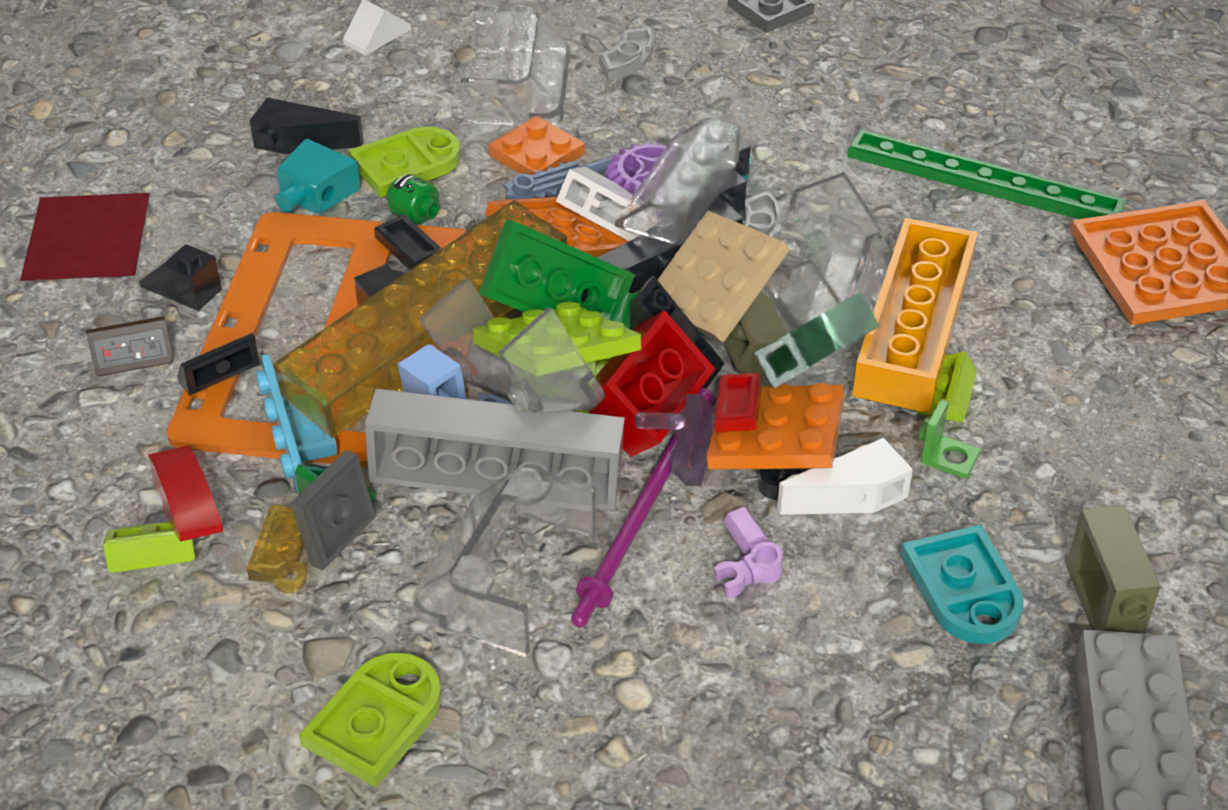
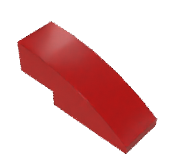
(184, 493)

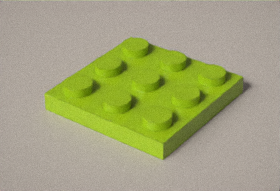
(590, 332)

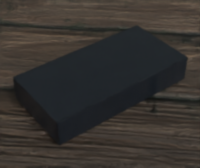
(406, 241)

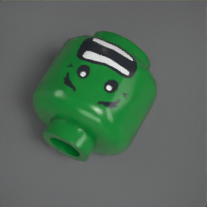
(414, 198)

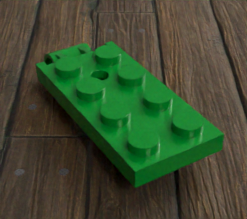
(542, 272)

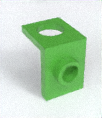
(936, 445)

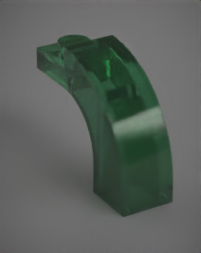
(816, 339)

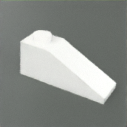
(595, 199)

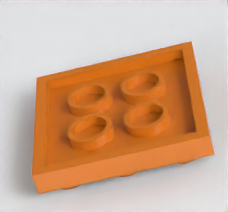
(580, 231)
(793, 431)

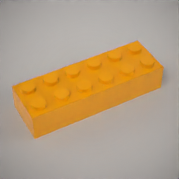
(915, 316)

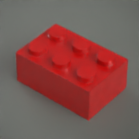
(652, 380)

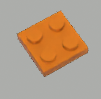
(535, 147)

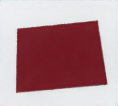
(86, 237)

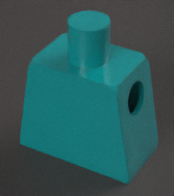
(316, 178)

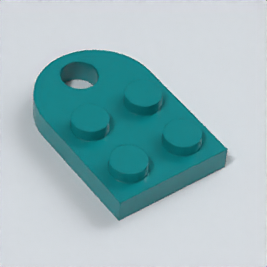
(965, 579)

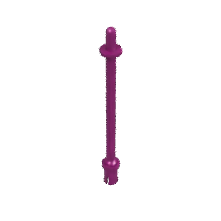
(595, 590)

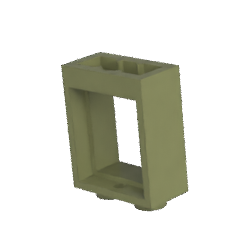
(1112, 571)

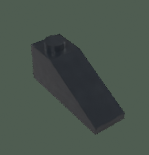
(284, 125)

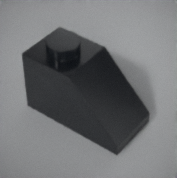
(185, 277)

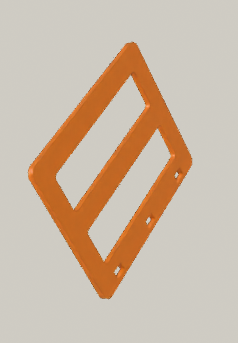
(248, 302)

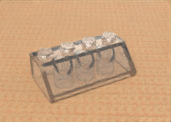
(683, 182)

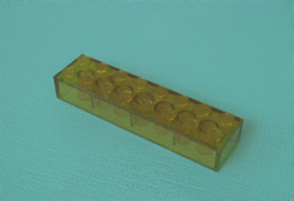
(343, 364)

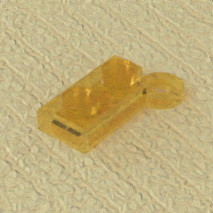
(278, 551)

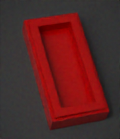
(738, 402)

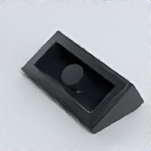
(218, 364)

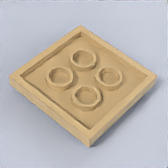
(721, 272)

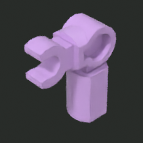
(761, 558)

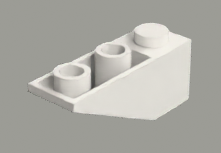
(857, 483)

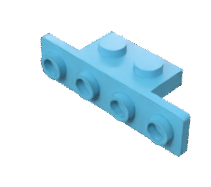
(293, 431)

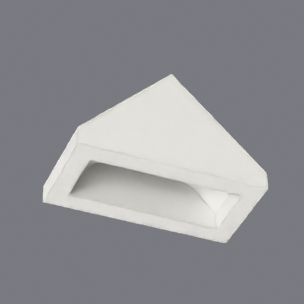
(373, 28)

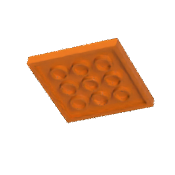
(1159, 260)

